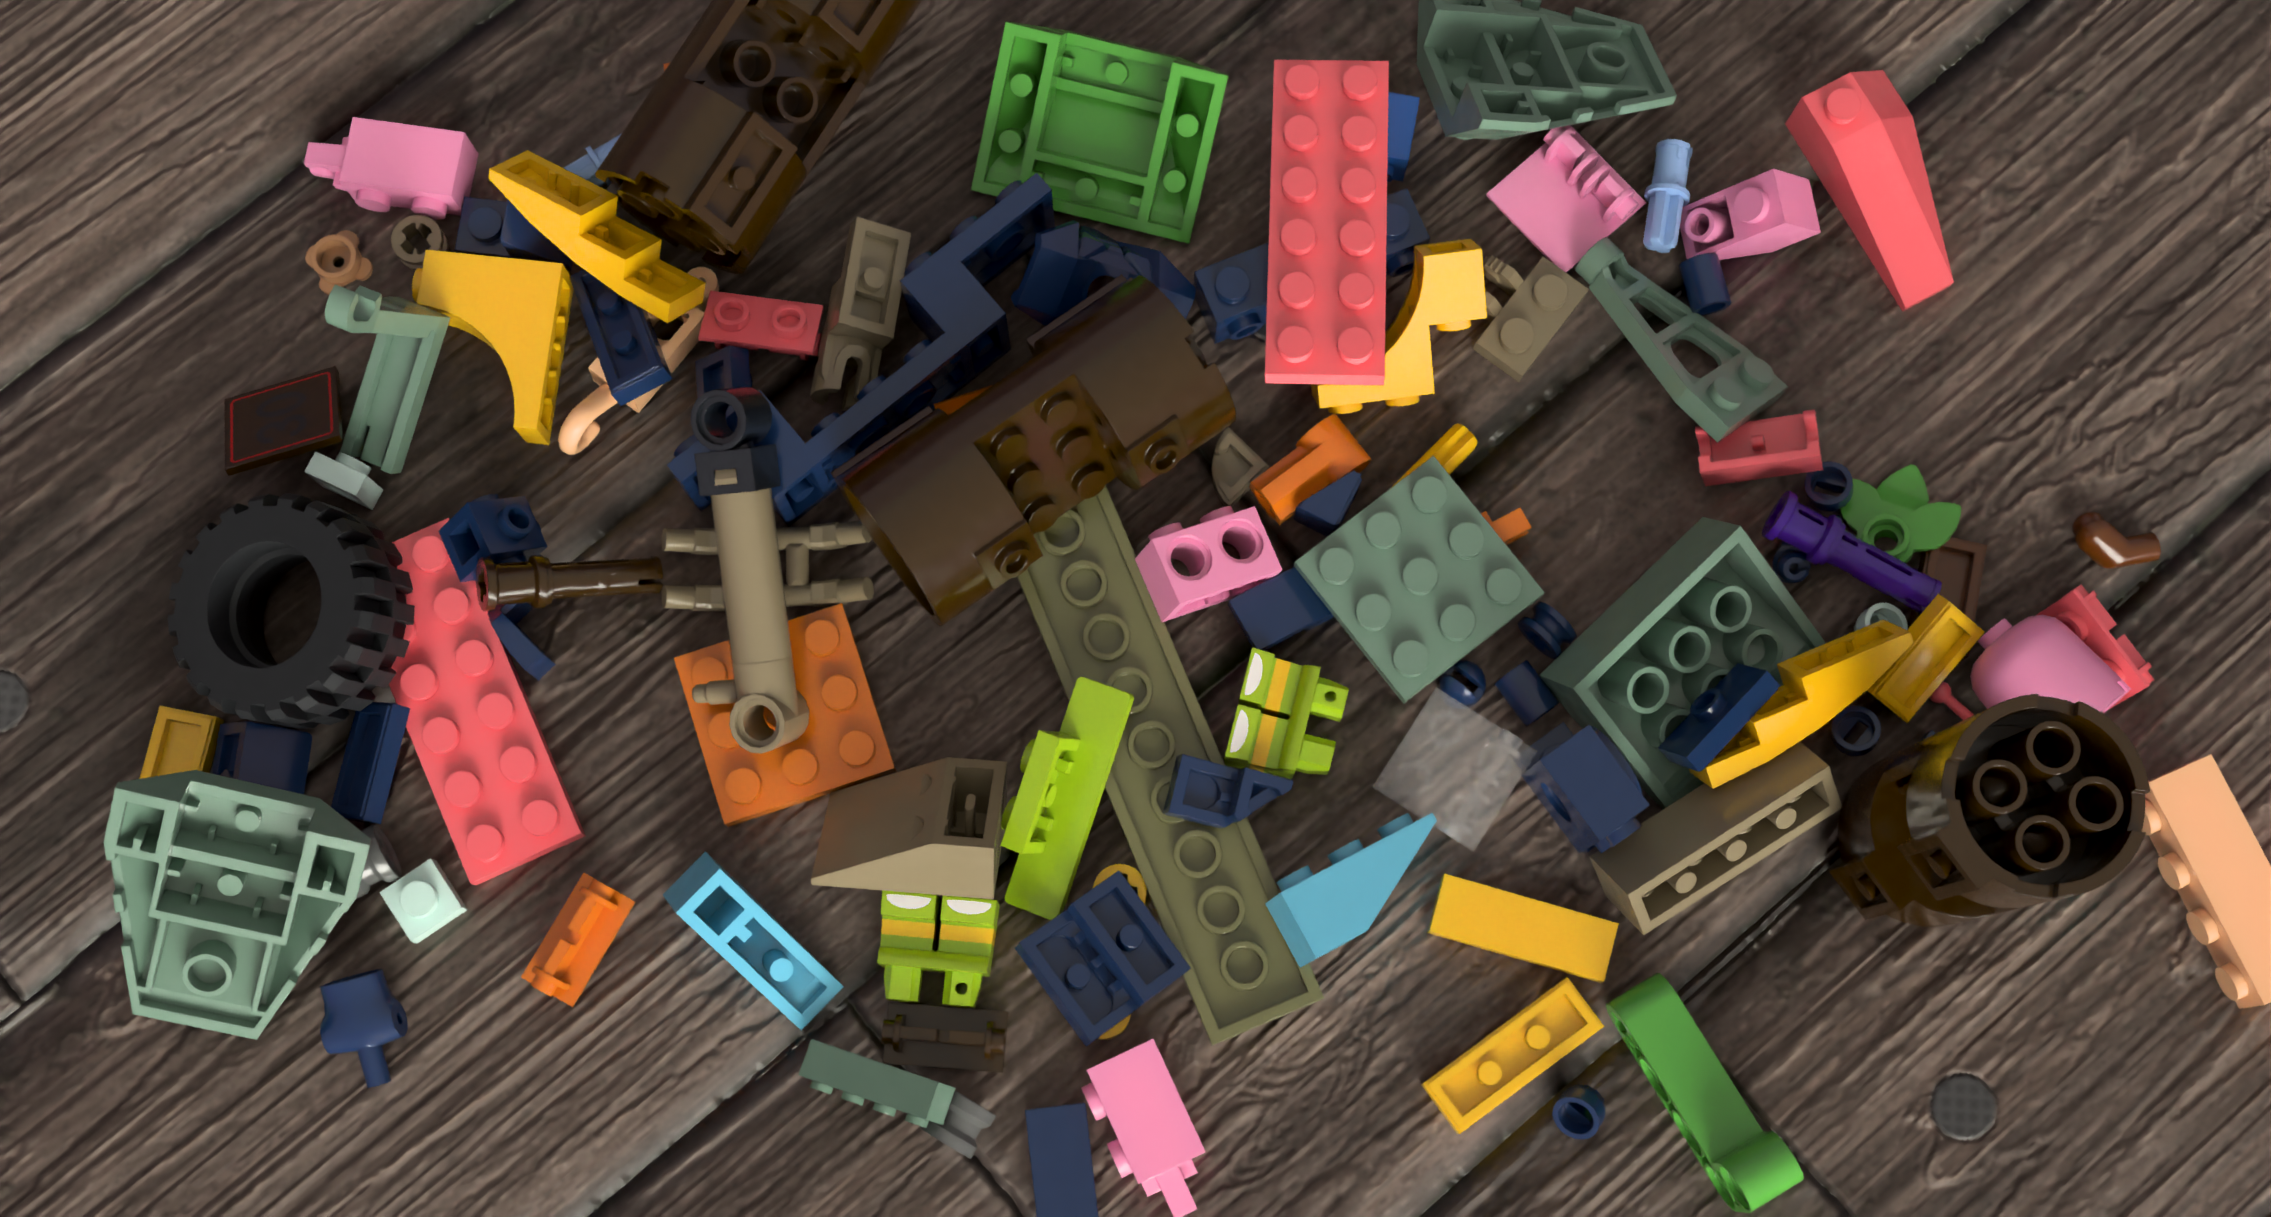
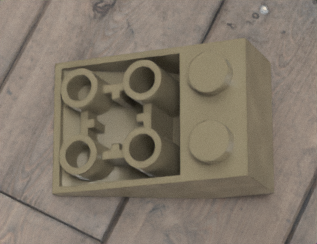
(917, 831)

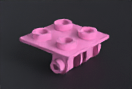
(1565, 198)

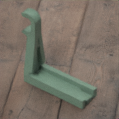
(395, 374)

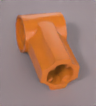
(1319, 460)

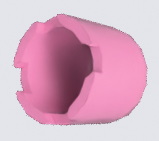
(2045, 660)

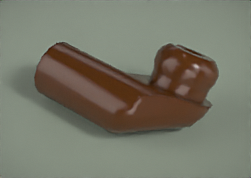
(2109, 547)

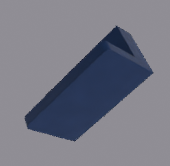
(263, 755)

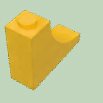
(517, 311)

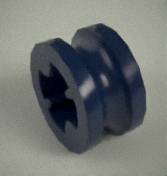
(1547, 630)

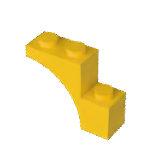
(1443, 292)

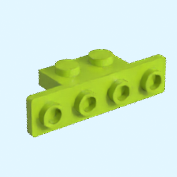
(1061, 796)

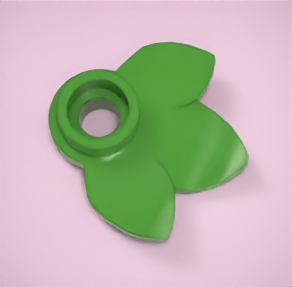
(1902, 513)

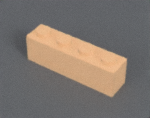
(2218, 872)

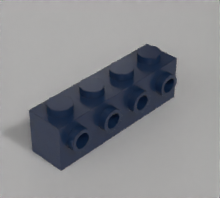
(1235, 289)

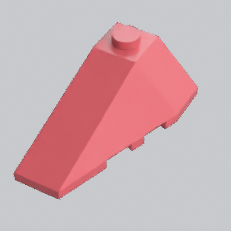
(1875, 173)

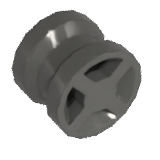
(380, 862)
(961, 1124)

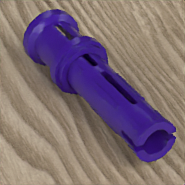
(1828, 541)

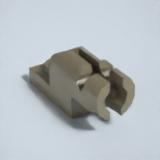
(861, 309)

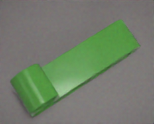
(1715, 1121)

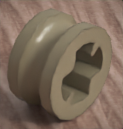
(410, 227)

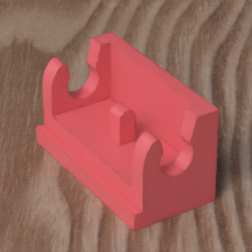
(1761, 450)

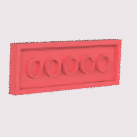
(1328, 223)
(475, 723)

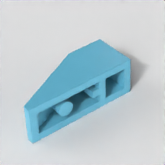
(752, 940)

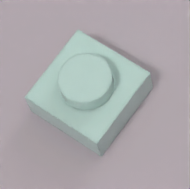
(345, 477)
(423, 901)

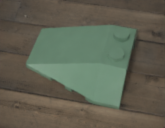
(1529, 69)
(225, 894)

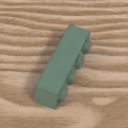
(878, 1082)

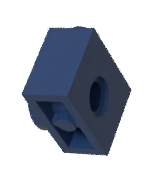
(1589, 790)

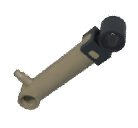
(750, 569)

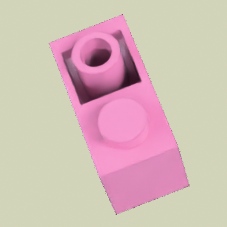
(1751, 217)

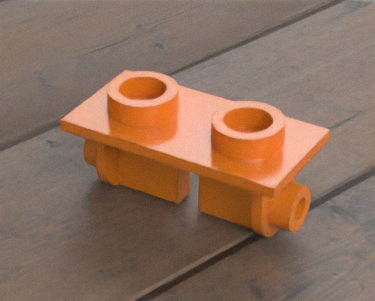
(578, 940)

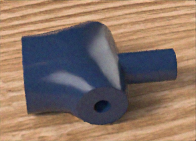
(361, 1019)

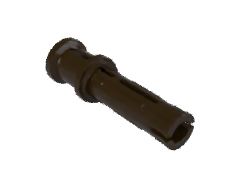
(541, 581)

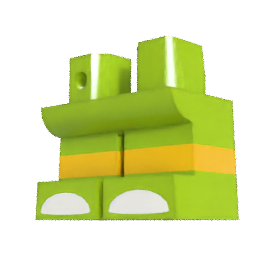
(1275, 714)
(910, 945)

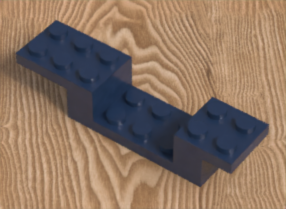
(964, 339)

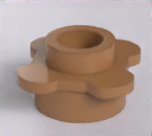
(334, 247)

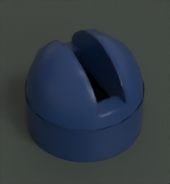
(1832, 478)
(1458, 690)
(1846, 722)
(1579, 1111)

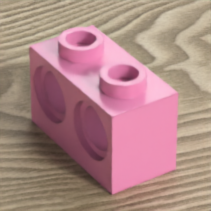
(1212, 570)

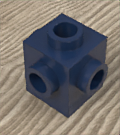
(491, 529)

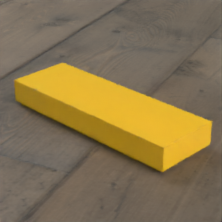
(1523, 928)
(1512, 1055)

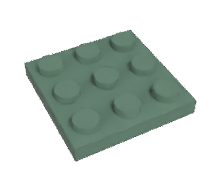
(1418, 579)

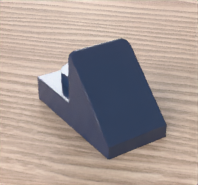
(502, 231)

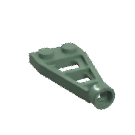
(1718, 401)

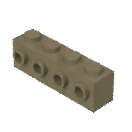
(1714, 836)

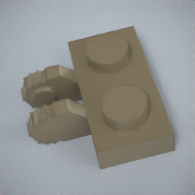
(1531, 315)

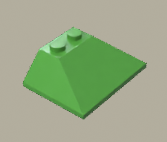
(1104, 126)

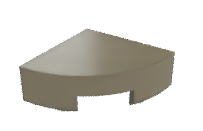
(1234, 468)

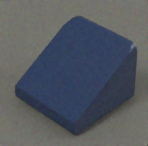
(1329, 506)

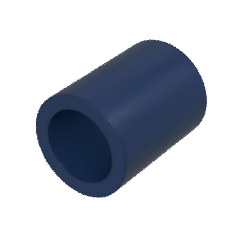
(1705, 284)
(1526, 693)

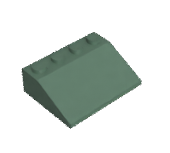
(1672, 640)

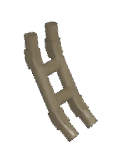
(797, 588)

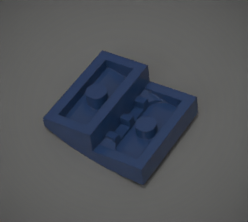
(1102, 958)

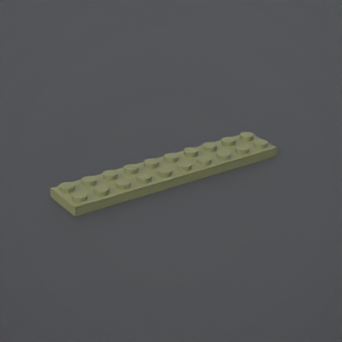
(1200, 877)

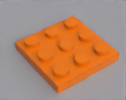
(836, 750)

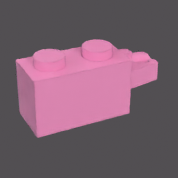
(399, 167)
(1149, 1121)

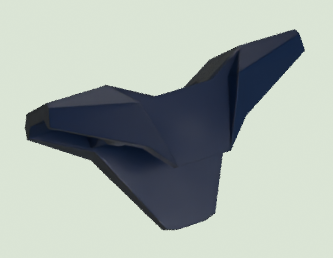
(1073, 256)

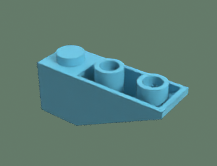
(1344, 899)

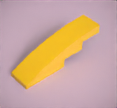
(585, 227)
(1812, 693)

